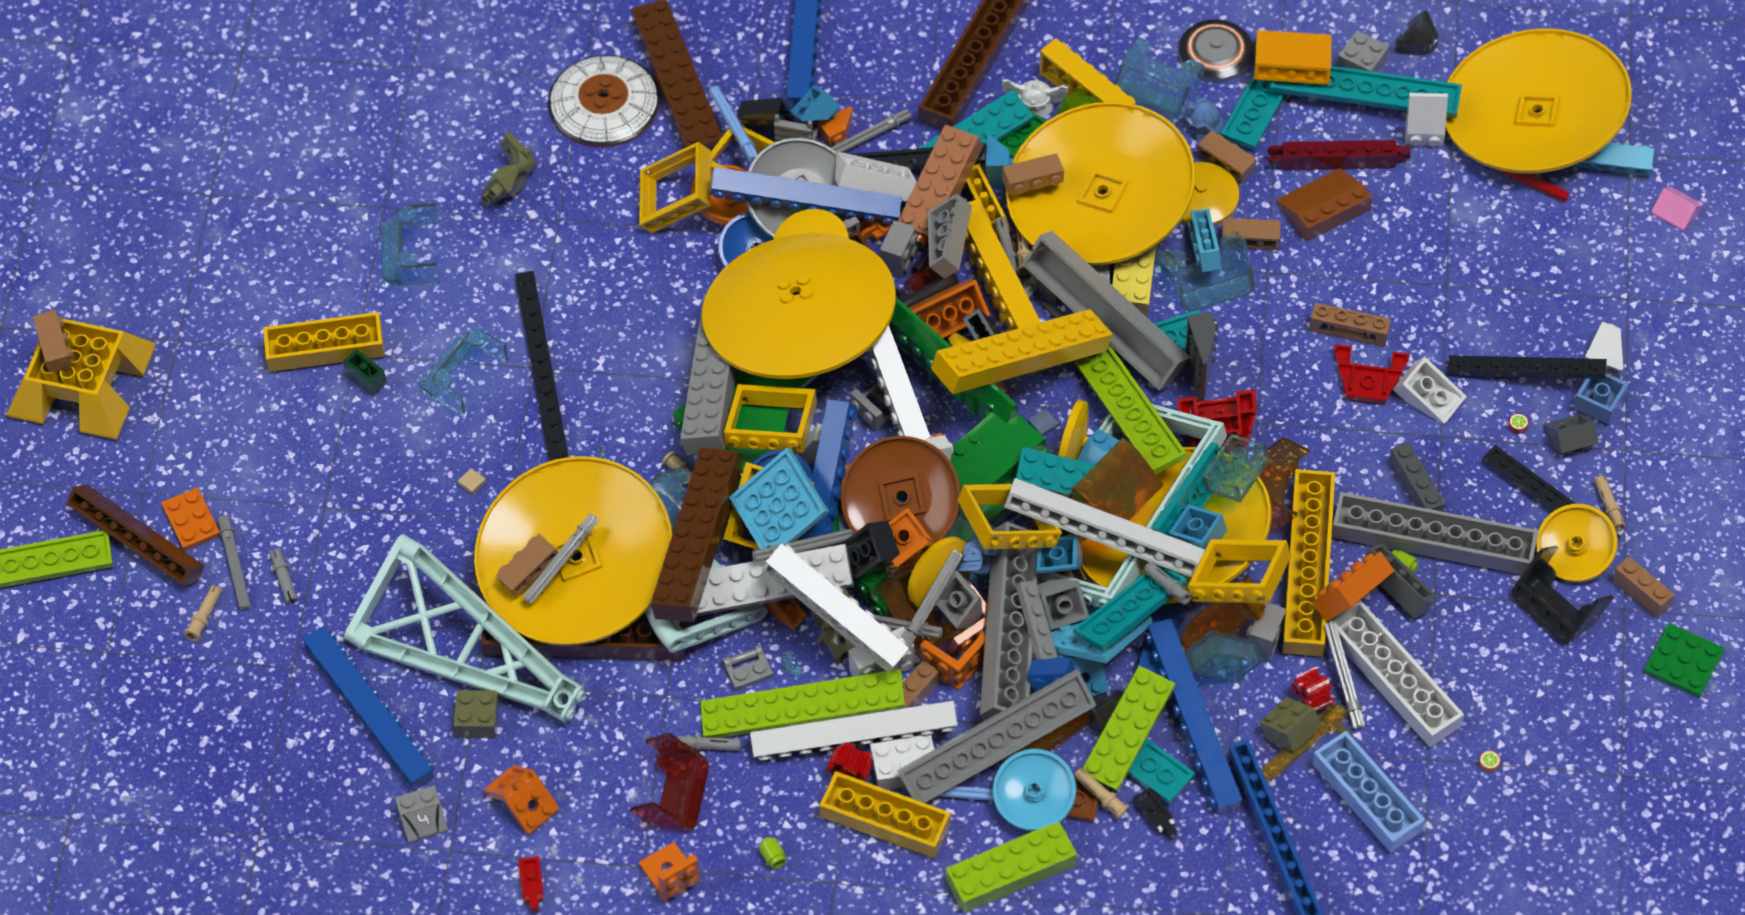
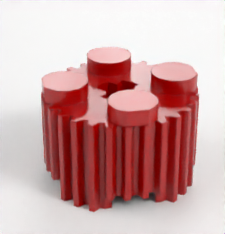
(1313, 689)
(850, 762)

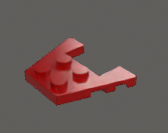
(1368, 382)

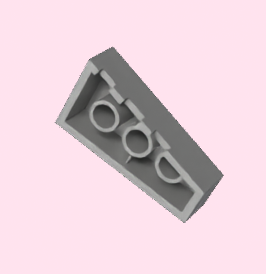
(947, 234)

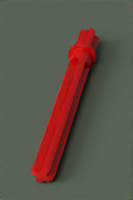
(1538, 184)

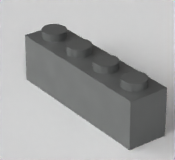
(1415, 478)
(1404, 585)

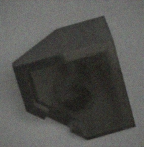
(1419, 37)
(1103, 711)

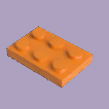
(190, 519)

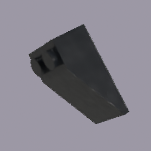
(871, 549)

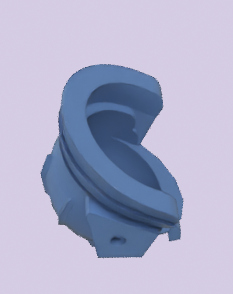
(1204, 117)
(976, 558)

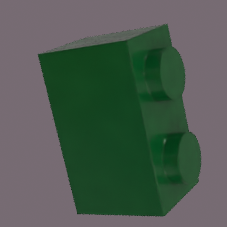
(364, 372)

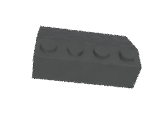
(1201, 349)

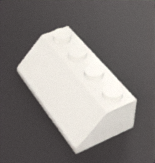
(873, 176)

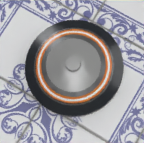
(1221, 48)

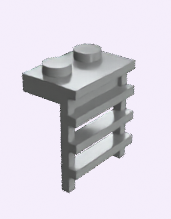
(788, 129)
(869, 411)

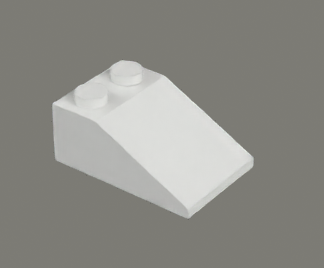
(1426, 119)
(1429, 391)

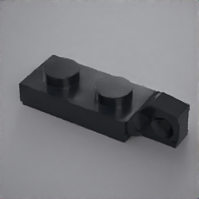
(1155, 813)

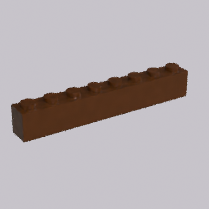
(135, 534)

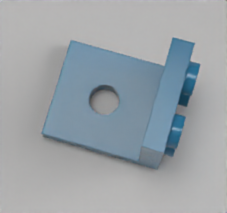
(1097, 681)

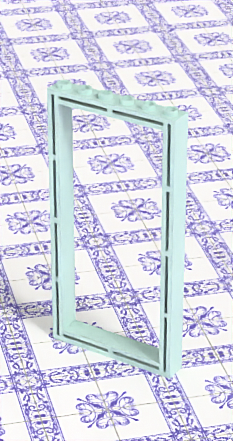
(1204, 429)

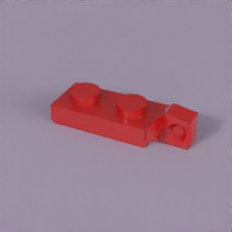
(531, 882)

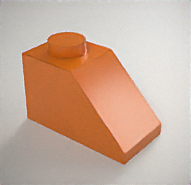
(836, 128)
(787, 612)

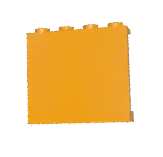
(1293, 57)

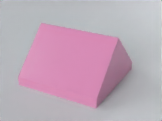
(1676, 208)

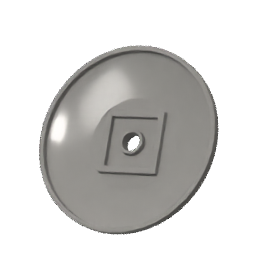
(791, 159)

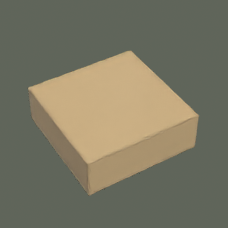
(471, 481)

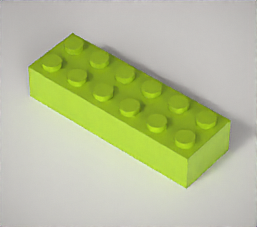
(1011, 867)

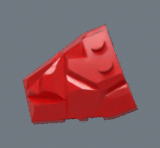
(1235, 412)

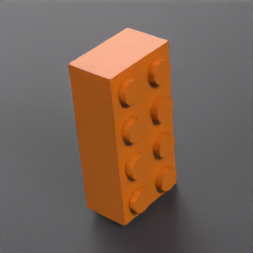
(948, 308)
(1352, 585)

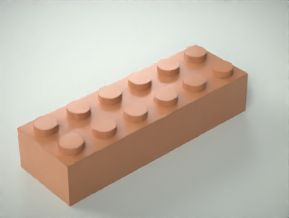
(942, 176)

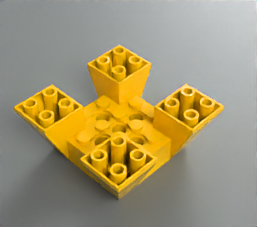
(96, 358)

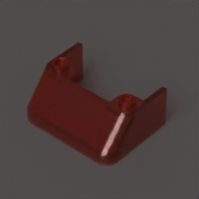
(683, 785)

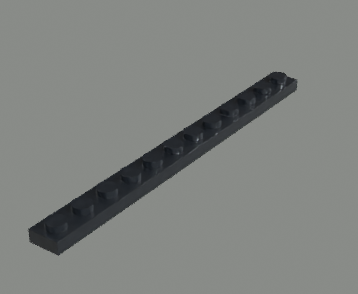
(541, 366)

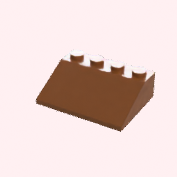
(1325, 203)

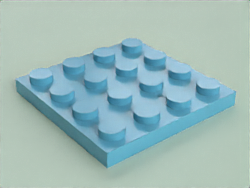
(779, 502)
(1068, 644)

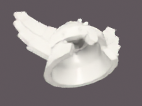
(1037, 95)

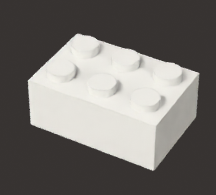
(861, 664)
(895, 754)

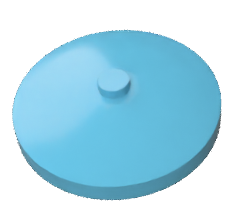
(1034, 789)

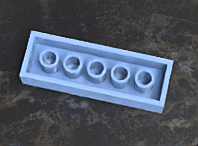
(1368, 791)

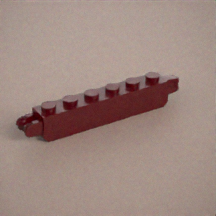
(1338, 154)

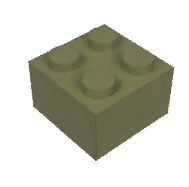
(476, 714)
(1290, 724)

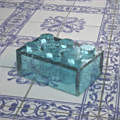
(1235, 467)
(1223, 656)

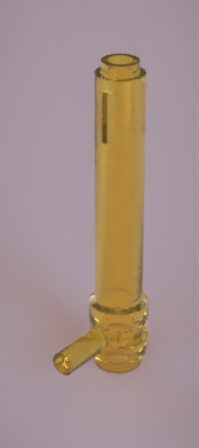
(1329, 720)

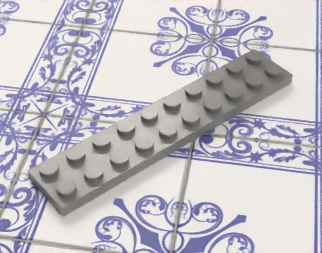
(997, 737)

